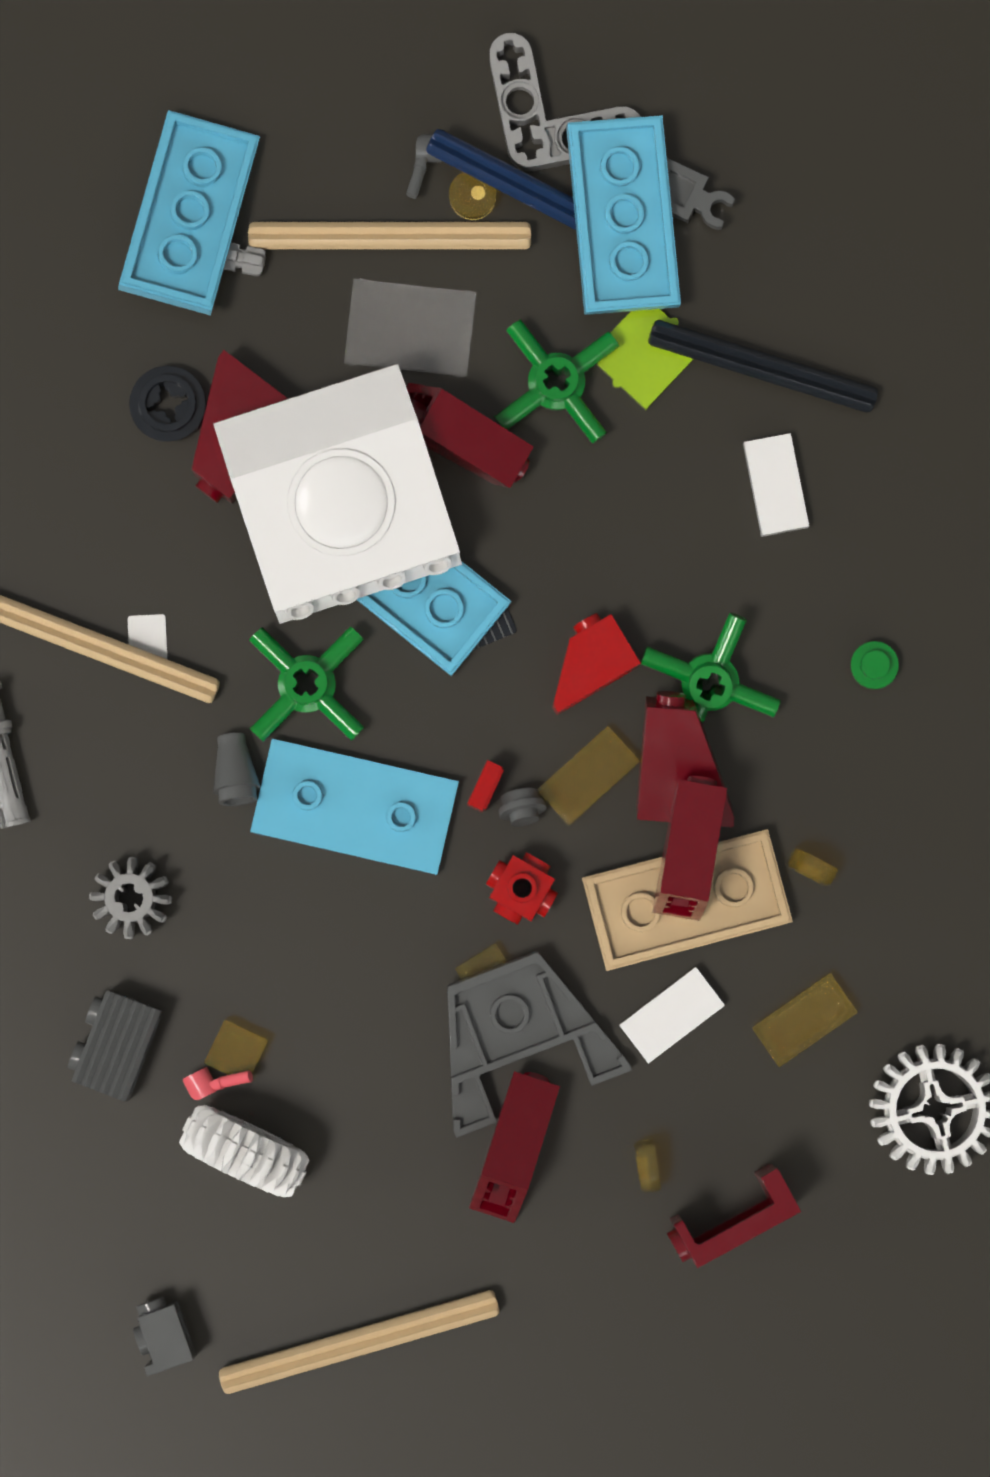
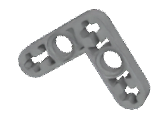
(548, 132)

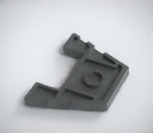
(511, 1016)

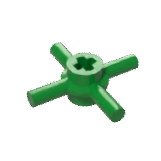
(558, 364)
(718, 663)
(325, 682)

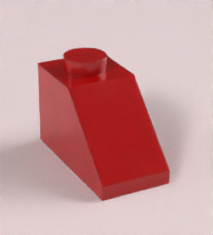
(593, 661)

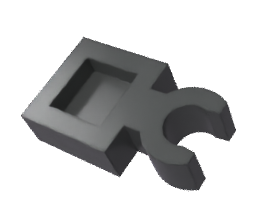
(689, 195)

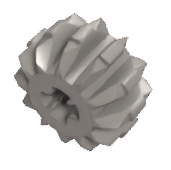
(120, 910)

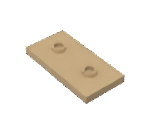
(742, 900)

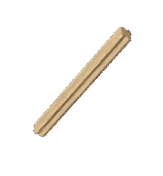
(389, 235)
(108, 650)
(358, 1342)

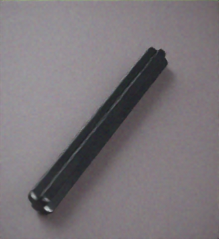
(763, 366)

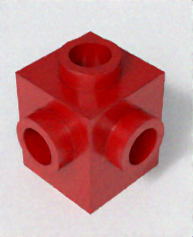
(509, 904)

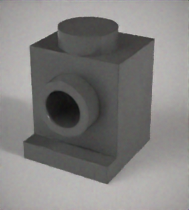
(163, 1335)

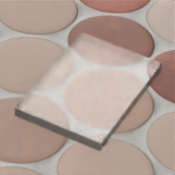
(410, 327)

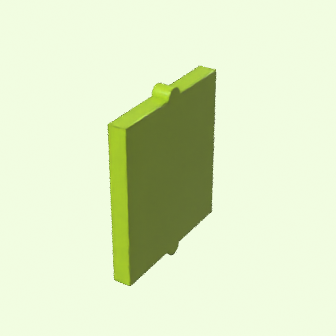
(638, 366)

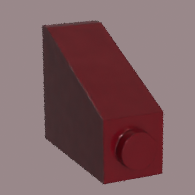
(232, 393)
(468, 436)
(670, 751)
(690, 848)
(515, 1146)

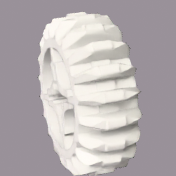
(928, 1087)
(244, 1151)

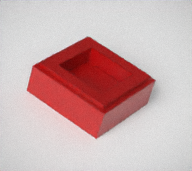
(485, 786)

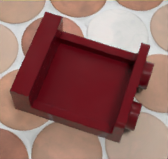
(740, 1228)

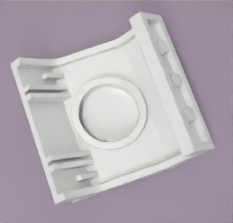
(338, 494)

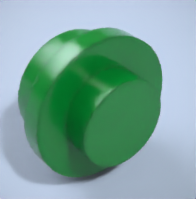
(874, 665)

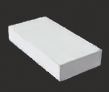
(776, 485)
(671, 1015)

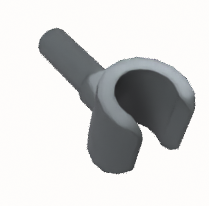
(420, 165)

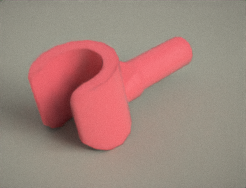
(202, 1083)

